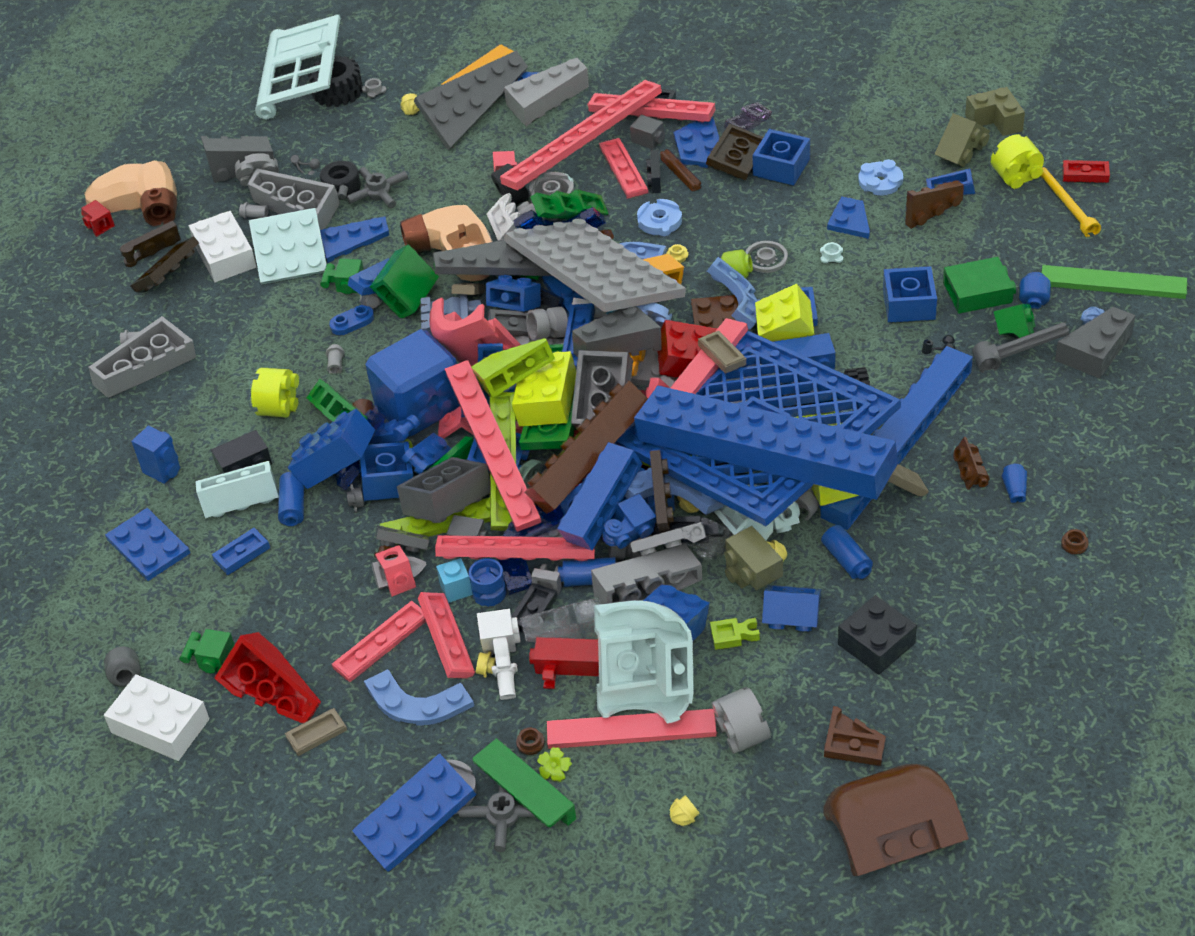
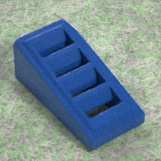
(963, 176)

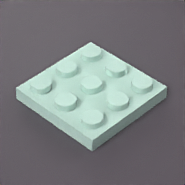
(288, 246)

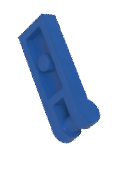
(395, 430)
(426, 453)

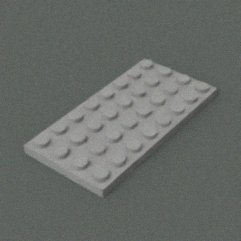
(594, 265)

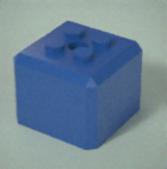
(413, 380)

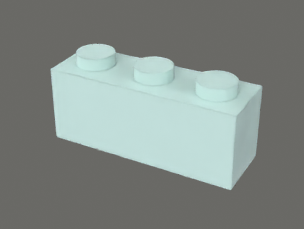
(237, 489)

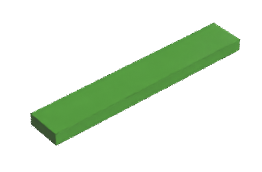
(1116, 281)

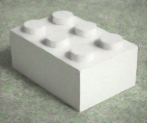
(223, 246)
(156, 717)

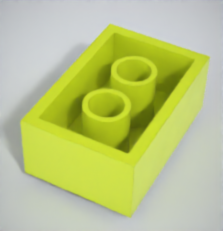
(546, 393)

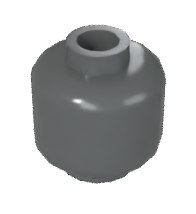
(121, 665)

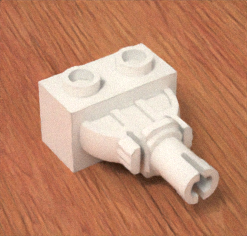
(499, 635)

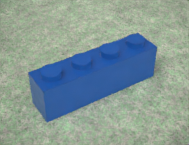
(814, 347)
(599, 496)

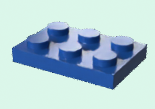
(147, 544)

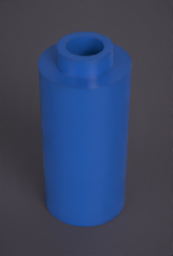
(290, 500)
(847, 552)
(579, 572)

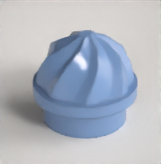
(1090, 313)

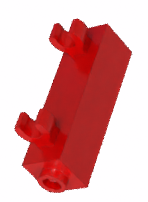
(564, 657)

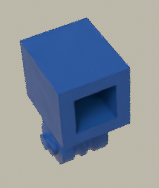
(632, 521)

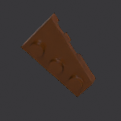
(931, 202)

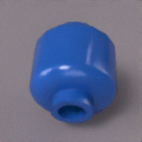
(1035, 290)

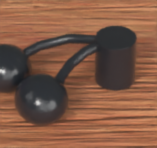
(948, 340)

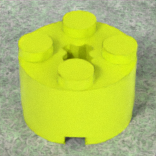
(1017, 161)
(275, 392)

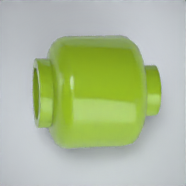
(739, 261)

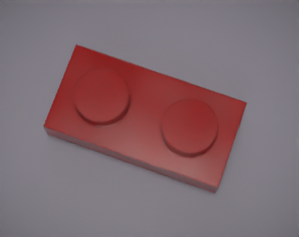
(1085, 171)

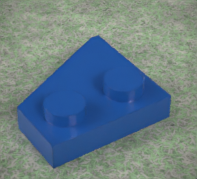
(850, 218)

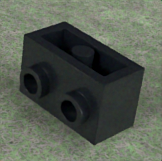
(241, 453)

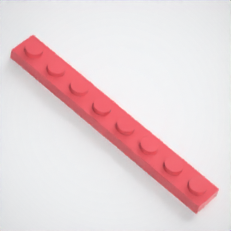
(492, 446)

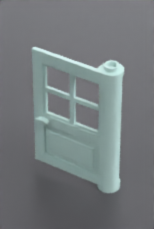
(294, 46)

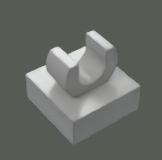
(547, 578)

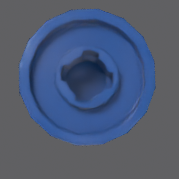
(487, 582)

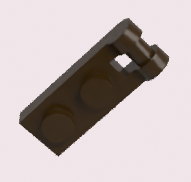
(149, 243)

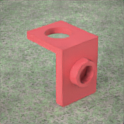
(503, 158)
(452, 422)
(397, 571)

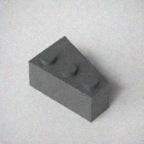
(225, 152)
(619, 331)
(1096, 342)

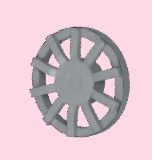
(767, 256)

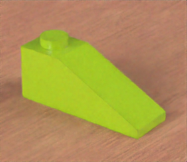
(511, 365)

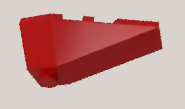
(264, 673)

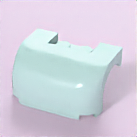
(643, 659)

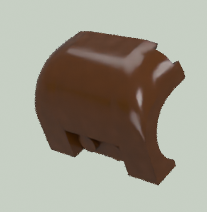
(894, 816)

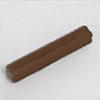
(680, 170)

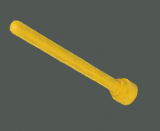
(1087, 224)

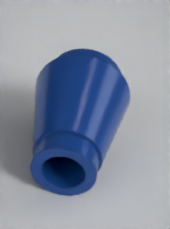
(1015, 481)

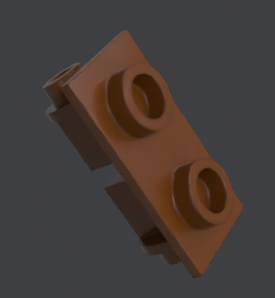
(970, 464)

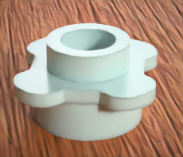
(831, 253)

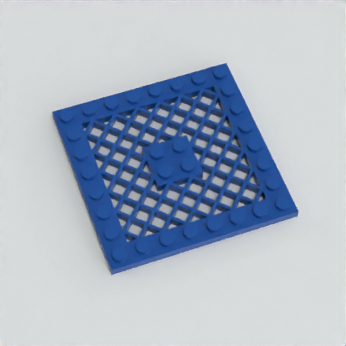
(769, 501)

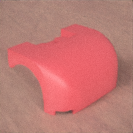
(464, 335)

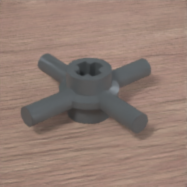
(377, 187)
(501, 812)

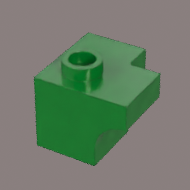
(1015, 320)

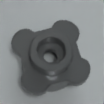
(355, 497)

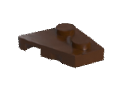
(853, 740)

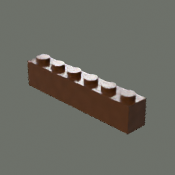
(583, 450)

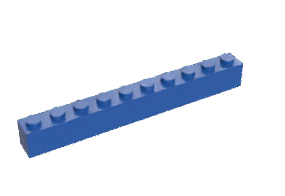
(910, 421)

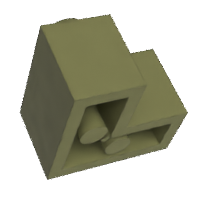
(998, 108)
(960, 139)
(751, 560)

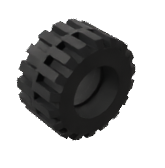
(344, 83)

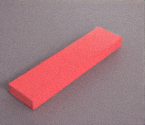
(623, 168)
(446, 635)
(379, 641)

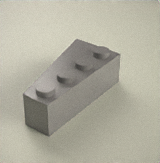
(543, 91)
(292, 194)
(142, 358)
(642, 575)

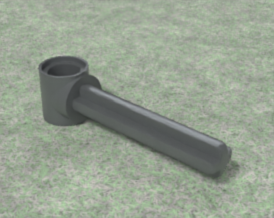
(989, 356)

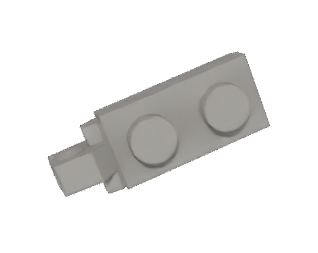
(671, 538)

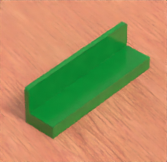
(525, 784)

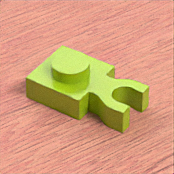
(729, 632)

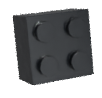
(877, 634)

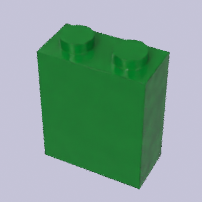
(404, 281)
(978, 285)

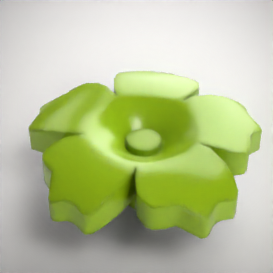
(554, 764)

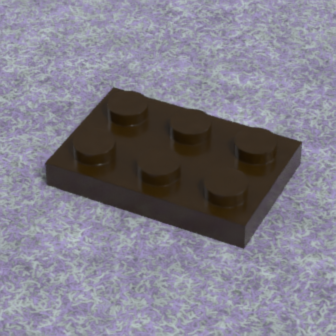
(735, 152)
(168, 263)

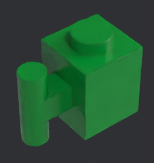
(341, 275)
(209, 651)

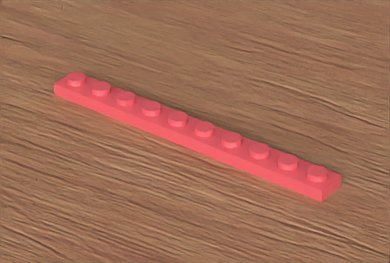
(580, 135)

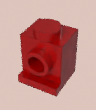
(97, 217)

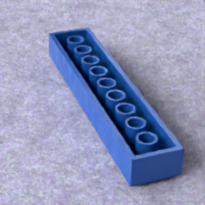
(767, 441)

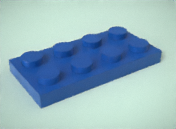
(414, 812)

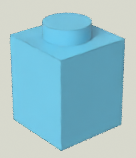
(454, 580)

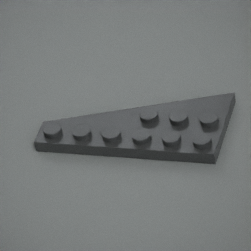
(464, 100)
(486, 259)

